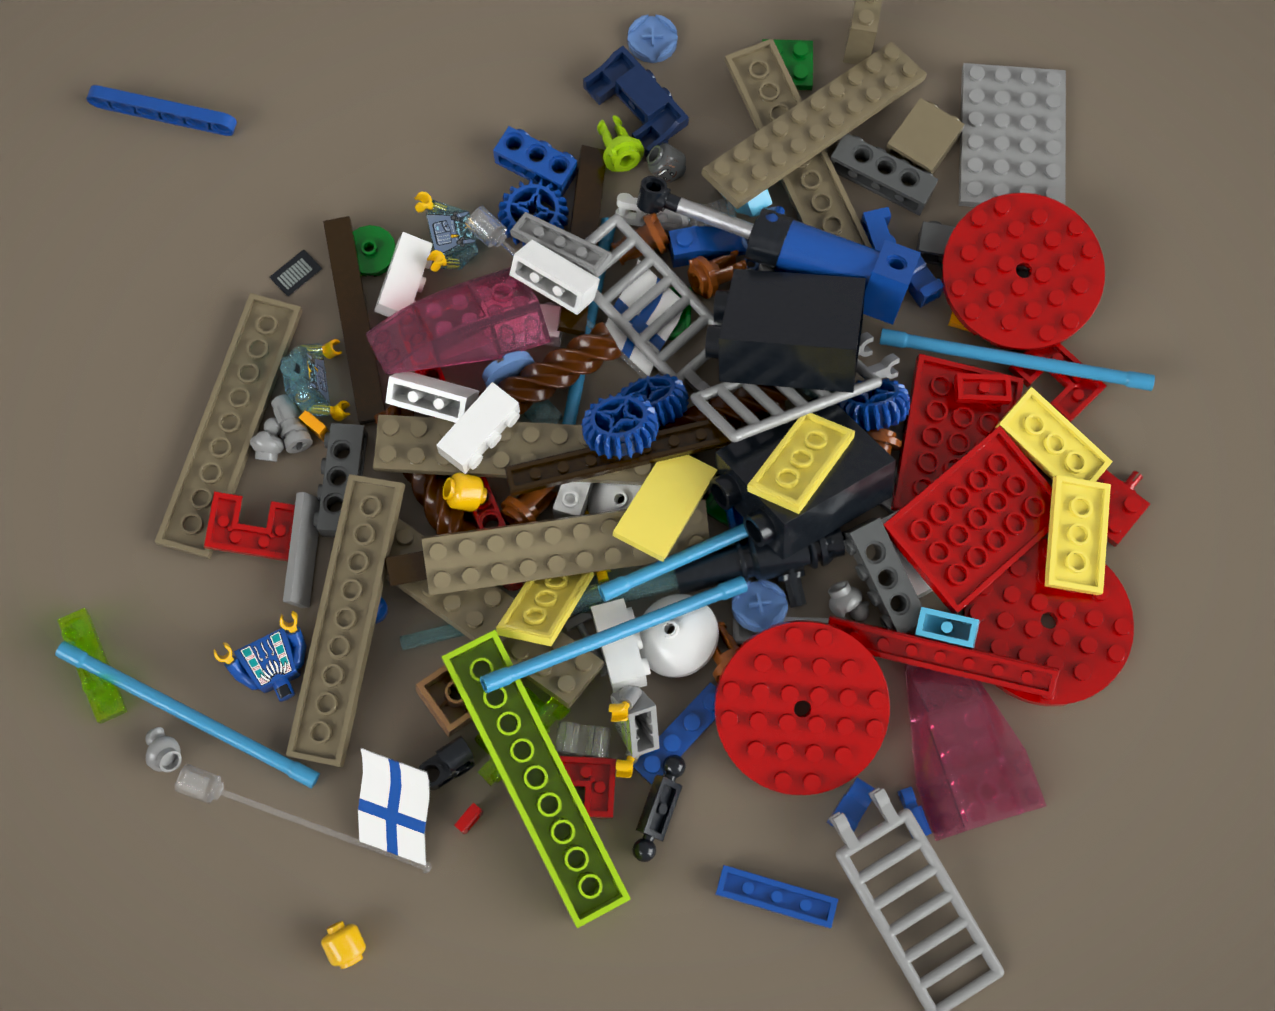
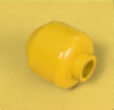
(464, 492)
(343, 944)

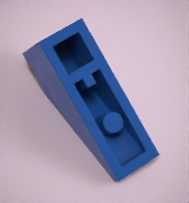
(702, 241)

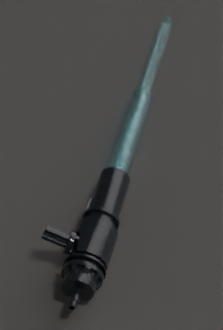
(708, 571)

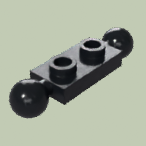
(659, 808)

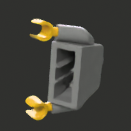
(637, 725)

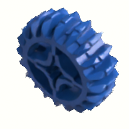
(515, 205)
(664, 393)
(879, 406)
(620, 426)

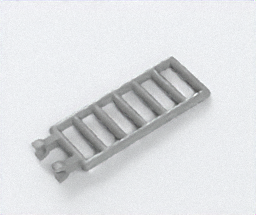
(669, 278)
(871, 374)
(950, 893)

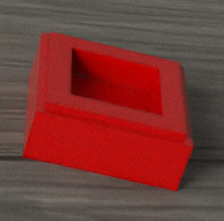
(469, 818)

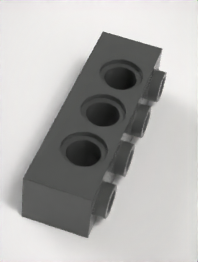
(885, 185)
(340, 438)
(886, 558)

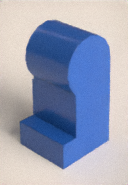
(876, 227)
(923, 285)
(854, 802)

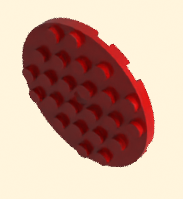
(1031, 233)
(1086, 643)
(793, 665)

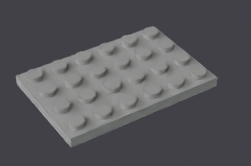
(1012, 132)

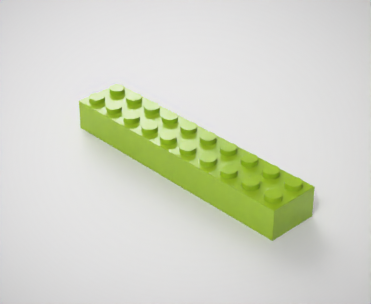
(537, 782)

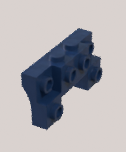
(641, 94)

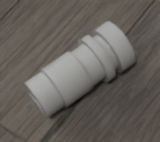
(294, 432)

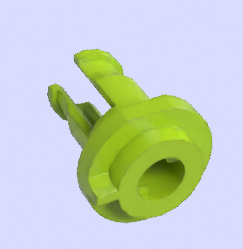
(621, 152)

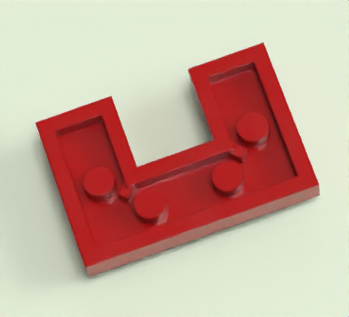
(1077, 392)
(228, 535)
(597, 778)

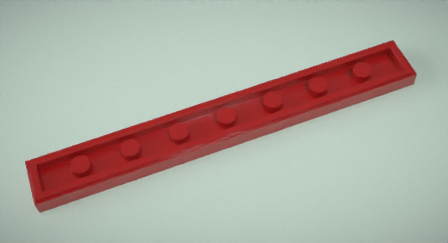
(952, 658)

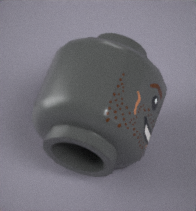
(666, 162)

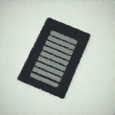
(295, 273)

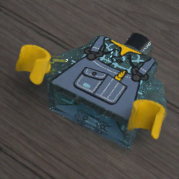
(451, 239)
(307, 381)

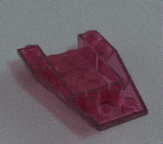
(461, 325)
(965, 755)

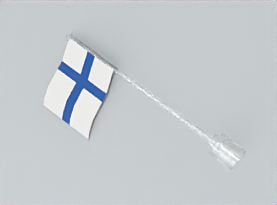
(492, 233)
(389, 809)

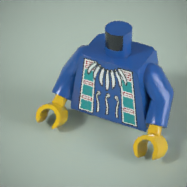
(270, 660)

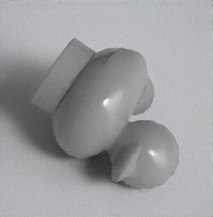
(267, 442)
(847, 599)
(163, 751)

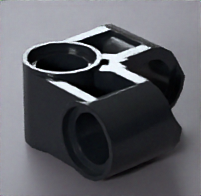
(451, 762)

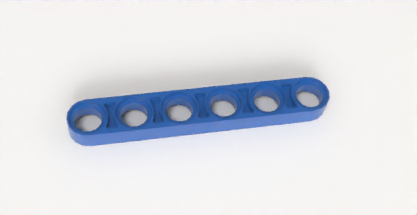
(161, 110)

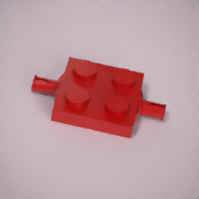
(1124, 505)

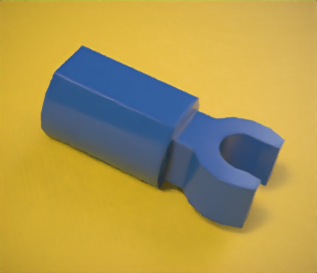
(908, 801)

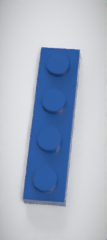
(679, 734)
(776, 896)

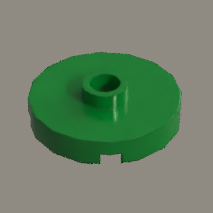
(378, 260)

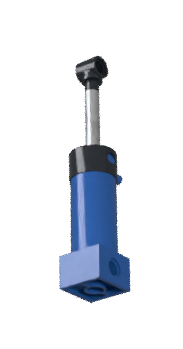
(801, 248)

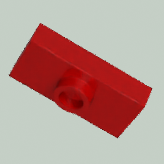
(982, 388)

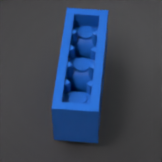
(521, 162)

